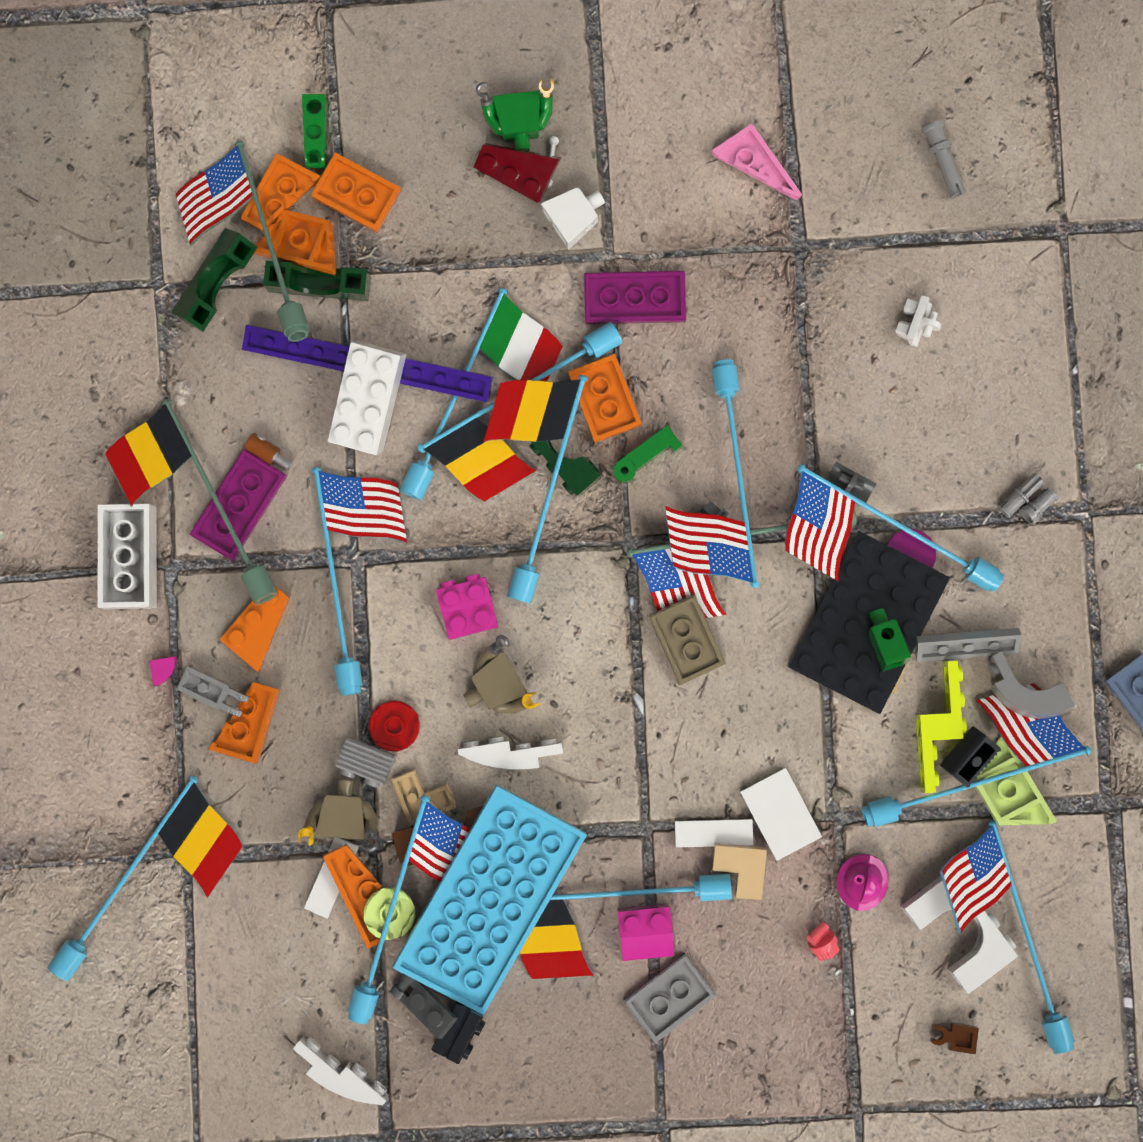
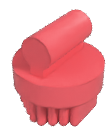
(823, 942)

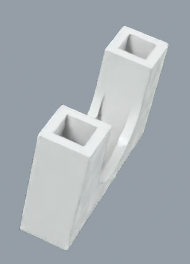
(990, 951)

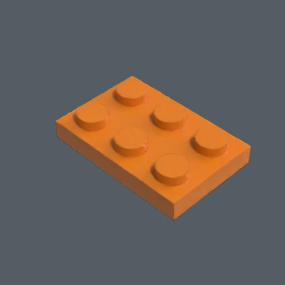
(356, 192)
(606, 399)

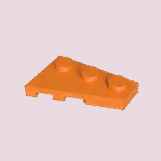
(279, 190)
(255, 628)
(245, 735)

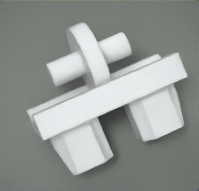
(920, 310)

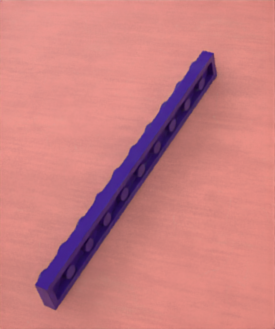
(334, 356)

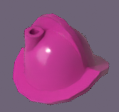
(862, 882)

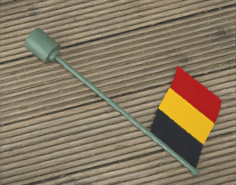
(153, 455)

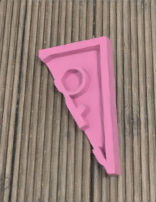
(753, 156)

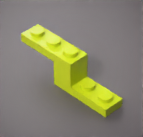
(940, 726)

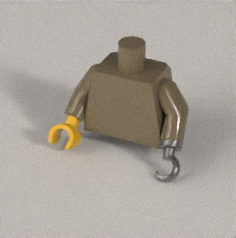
(498, 682)
(342, 817)

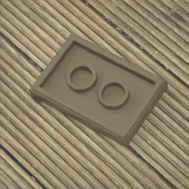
(686, 639)

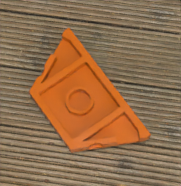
(301, 241)

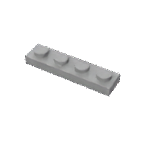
(967, 644)

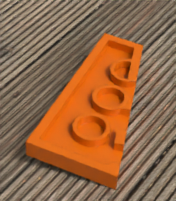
(355, 886)

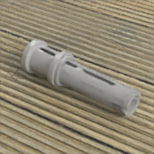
(941, 149)

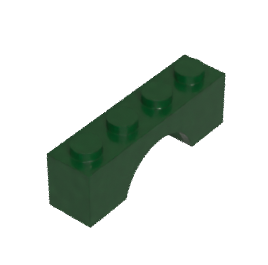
(345, 284)
(198, 301)
(577, 473)

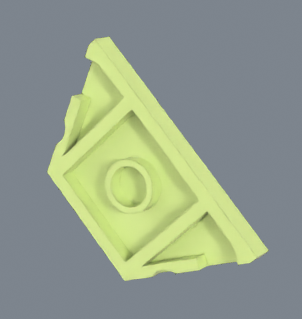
(1013, 798)

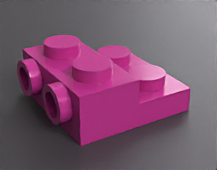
(466, 607)

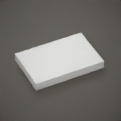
(780, 814)

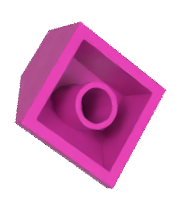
(645, 932)

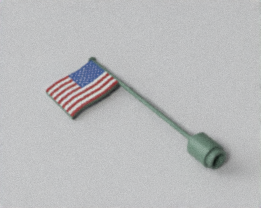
(218, 196)
(671, 584)

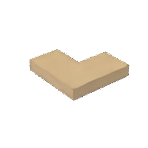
(410, 790)
(747, 863)

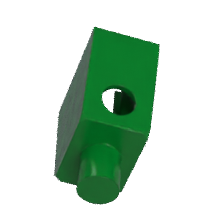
(889, 652)

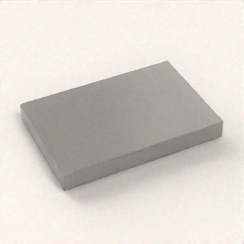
(669, 998)

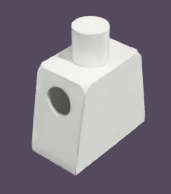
(572, 214)

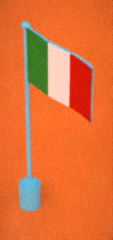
(516, 347)

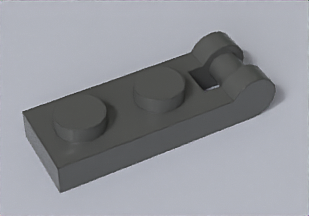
(424, 1006)

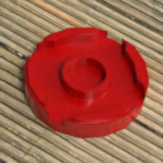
(394, 726)

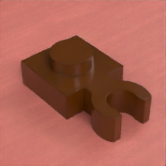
(960, 1037)

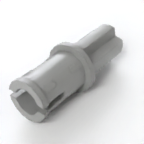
(1020, 495)

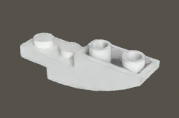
(499, 753)
(346, 1082)

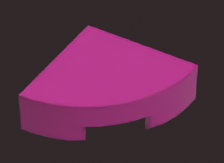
(162, 669)

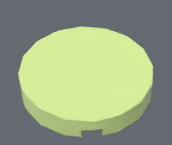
(377, 908)

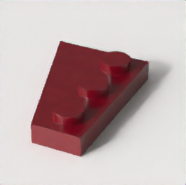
(519, 170)

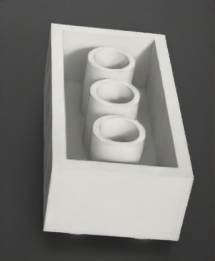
(366, 397)
(127, 556)

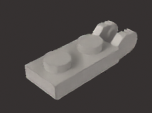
(210, 690)

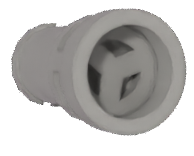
(1034, 510)

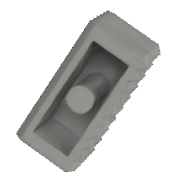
(365, 761)

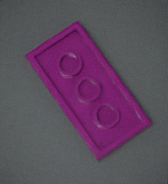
(635, 297)
(245, 498)

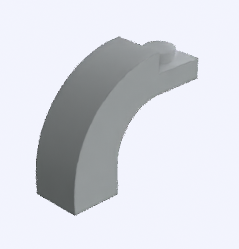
(1025, 701)

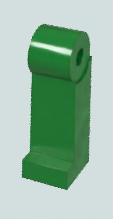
(315, 129)
(642, 455)

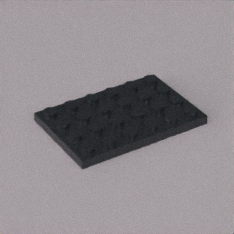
(837, 641)

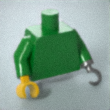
(518, 114)

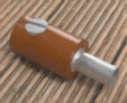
(266, 451)

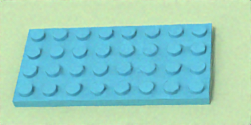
(489, 899)

